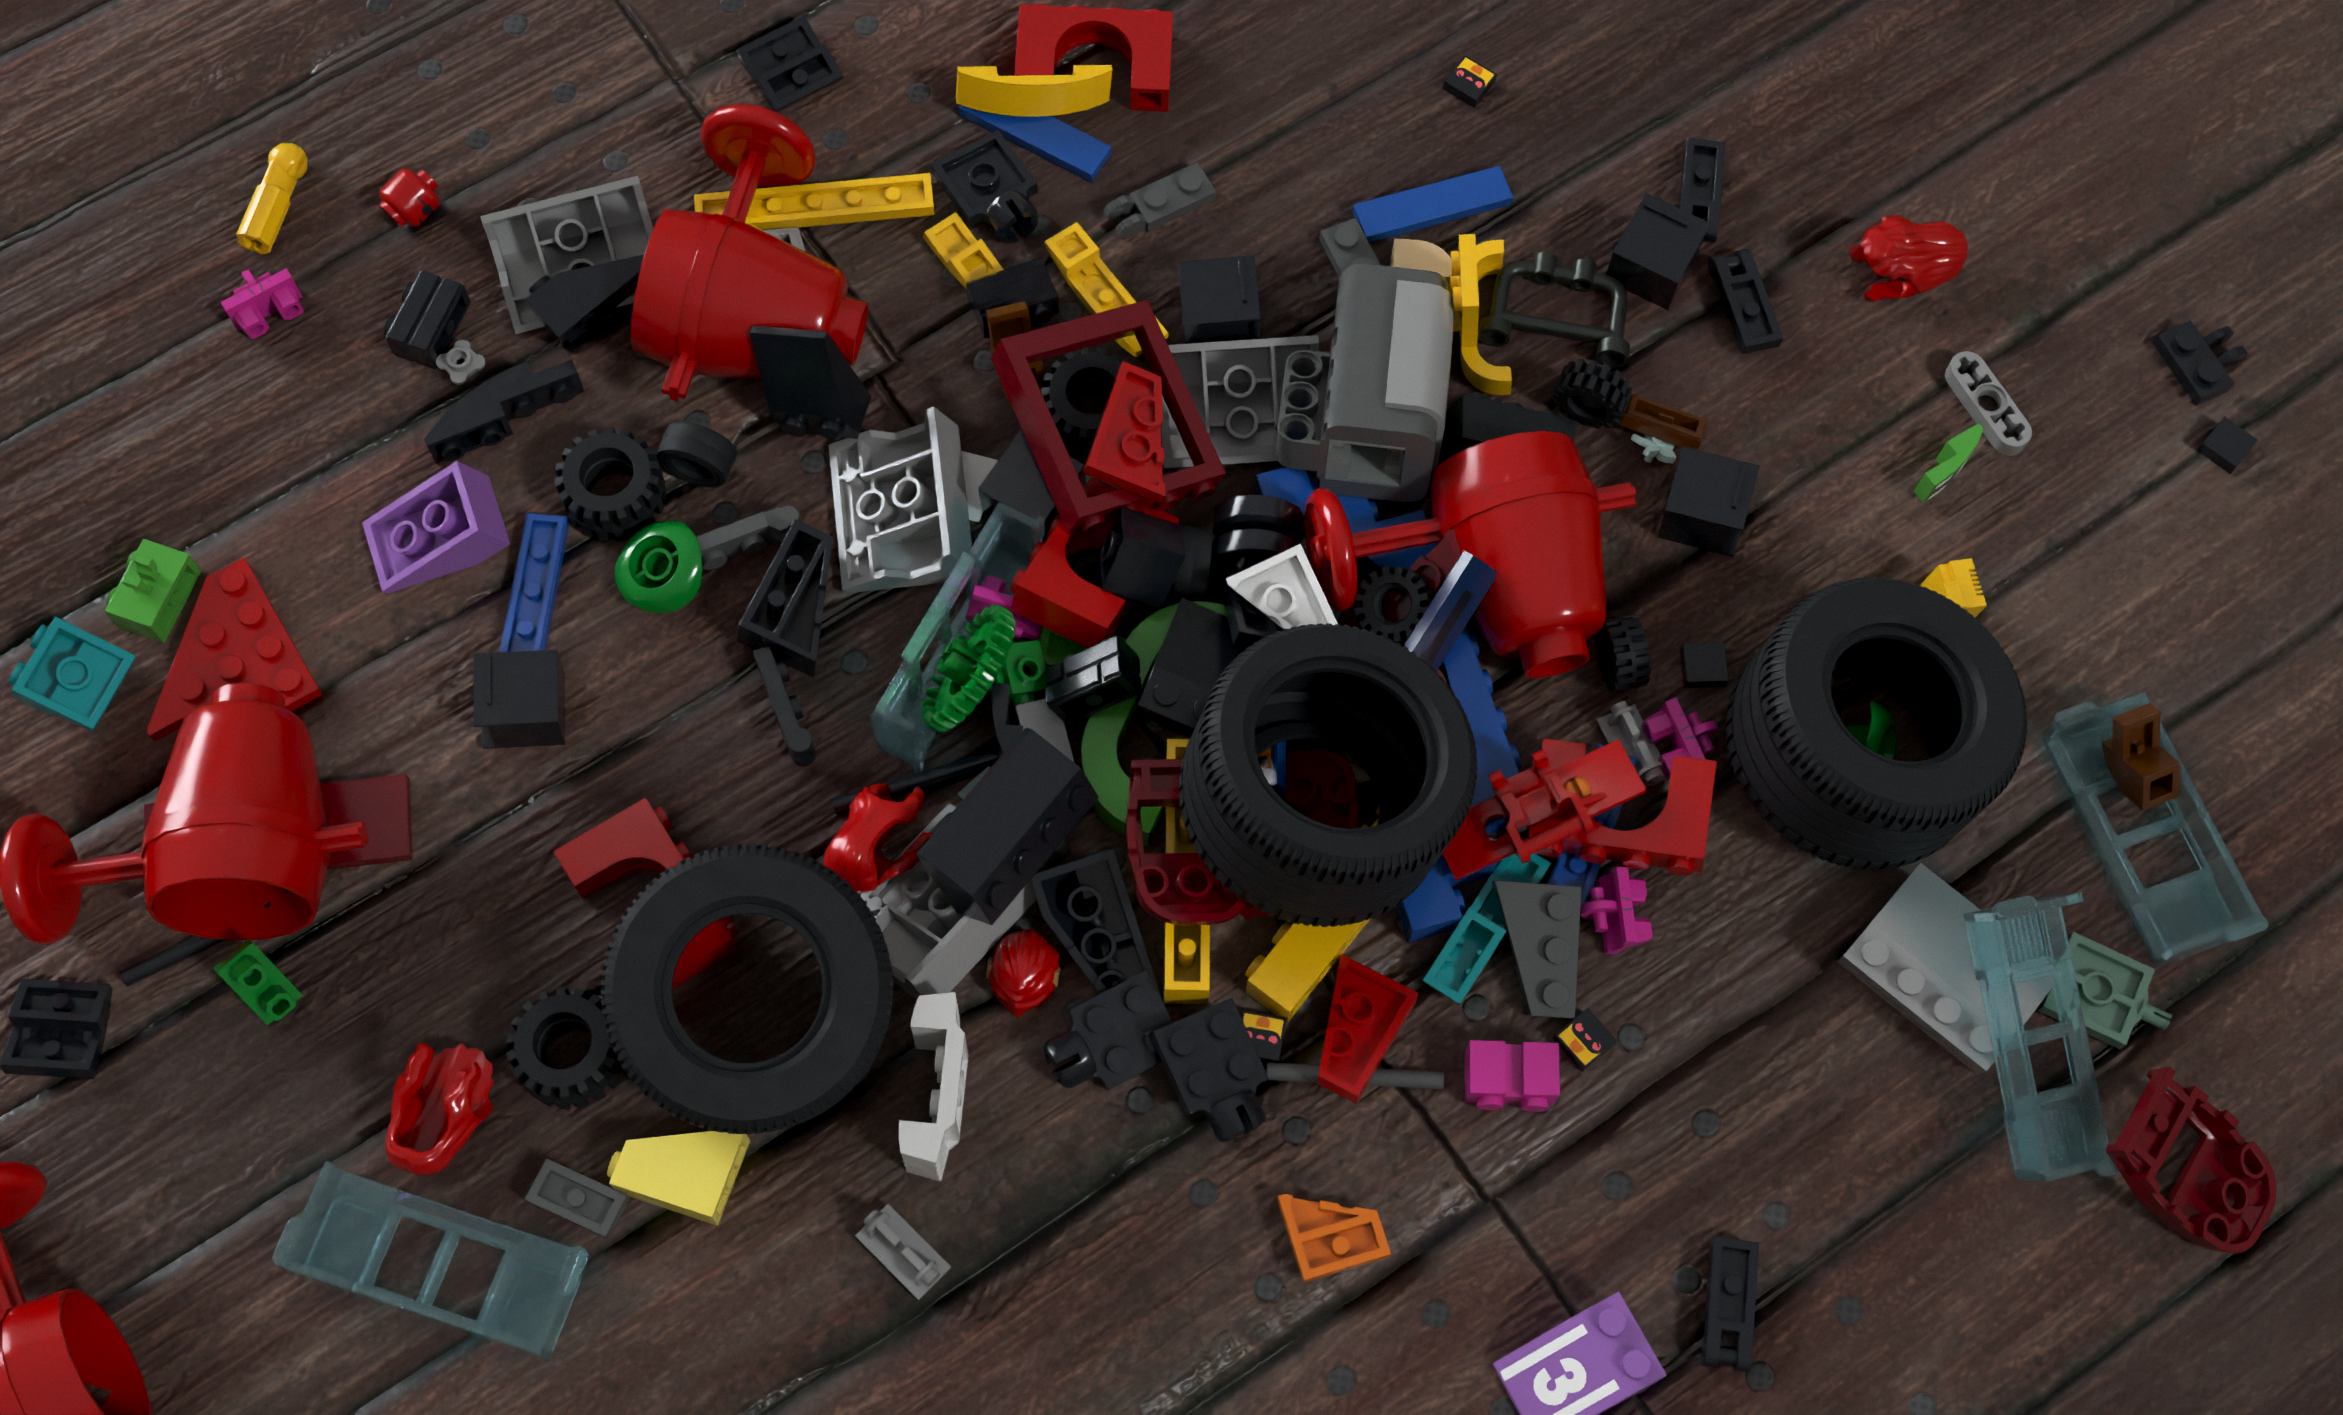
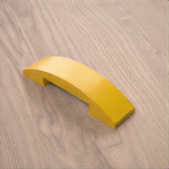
(1033, 94)
(1090, 278)

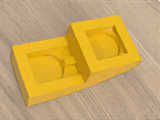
(960, 250)

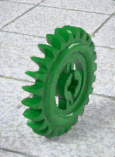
(968, 670)

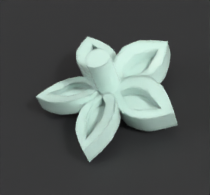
(1655, 447)

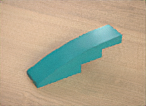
(1479, 931)

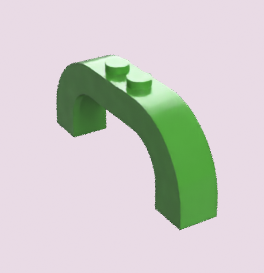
(1108, 727)

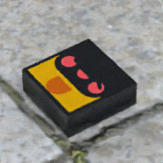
(1469, 81)
(1266, 1034)
(1585, 1040)

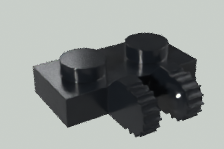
(2195, 363)

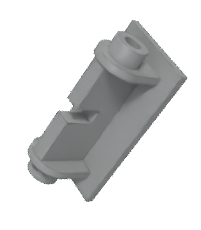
(1625, 725)
(902, 1251)

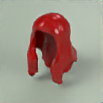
(1918, 252)
(858, 844)
(437, 1107)

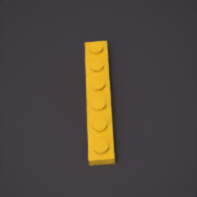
(831, 202)

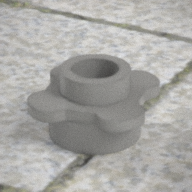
(462, 372)

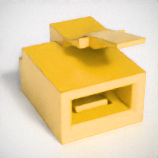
(1958, 583)

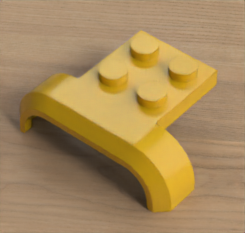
(1467, 268)

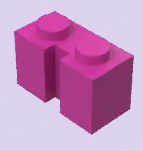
(1511, 1075)

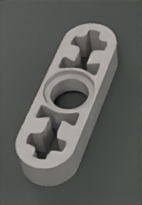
(1990, 387)

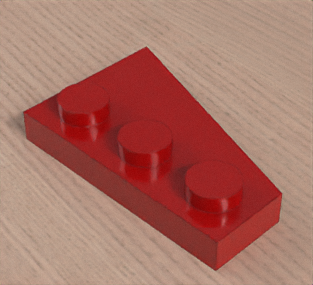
(1129, 435)
(1361, 1027)

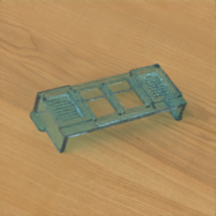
(998, 552)
(2180, 913)
(2062, 1127)
(352, 1225)

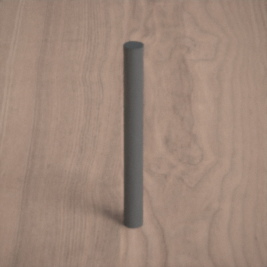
(1382, 1076)

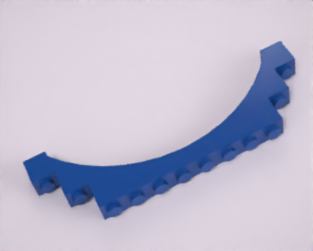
(1434, 905)

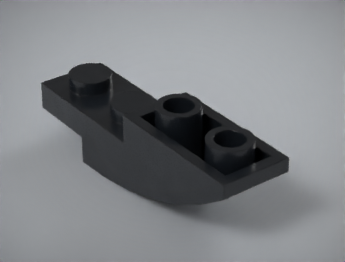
(484, 412)

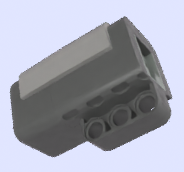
(1379, 400)

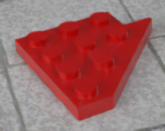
(230, 641)

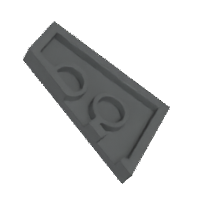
(1544, 942)

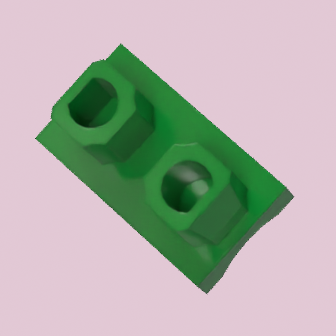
(259, 982)

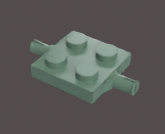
(2110, 992)

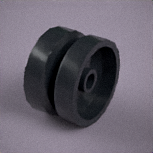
(1254, 530)

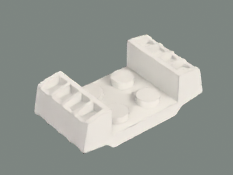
(937, 1028)

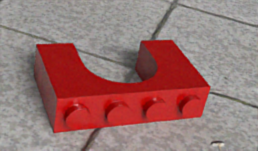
(1139, 35)
(1060, 598)
(1670, 841)
(637, 842)

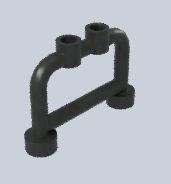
(1497, 327)

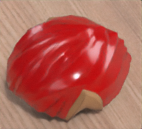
(1023, 971)

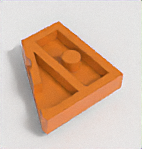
(1331, 1236)

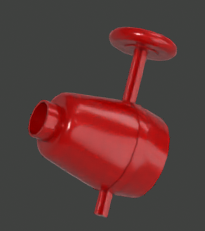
(719, 276)
(1522, 511)
(226, 835)
(58, 1339)

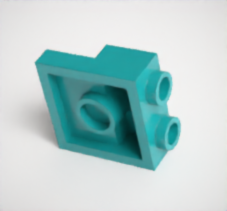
(70, 674)

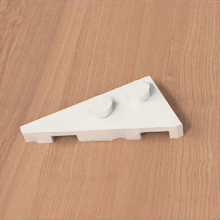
(1285, 590)

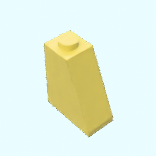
(681, 1171)

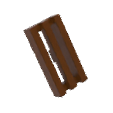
(1664, 422)

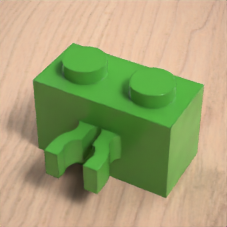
(152, 590)

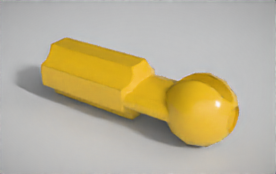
(272, 198)

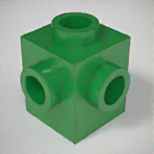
(1024, 672)

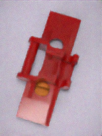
(1536, 795)

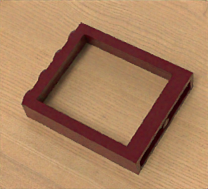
(1075, 509)

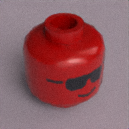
(409, 197)

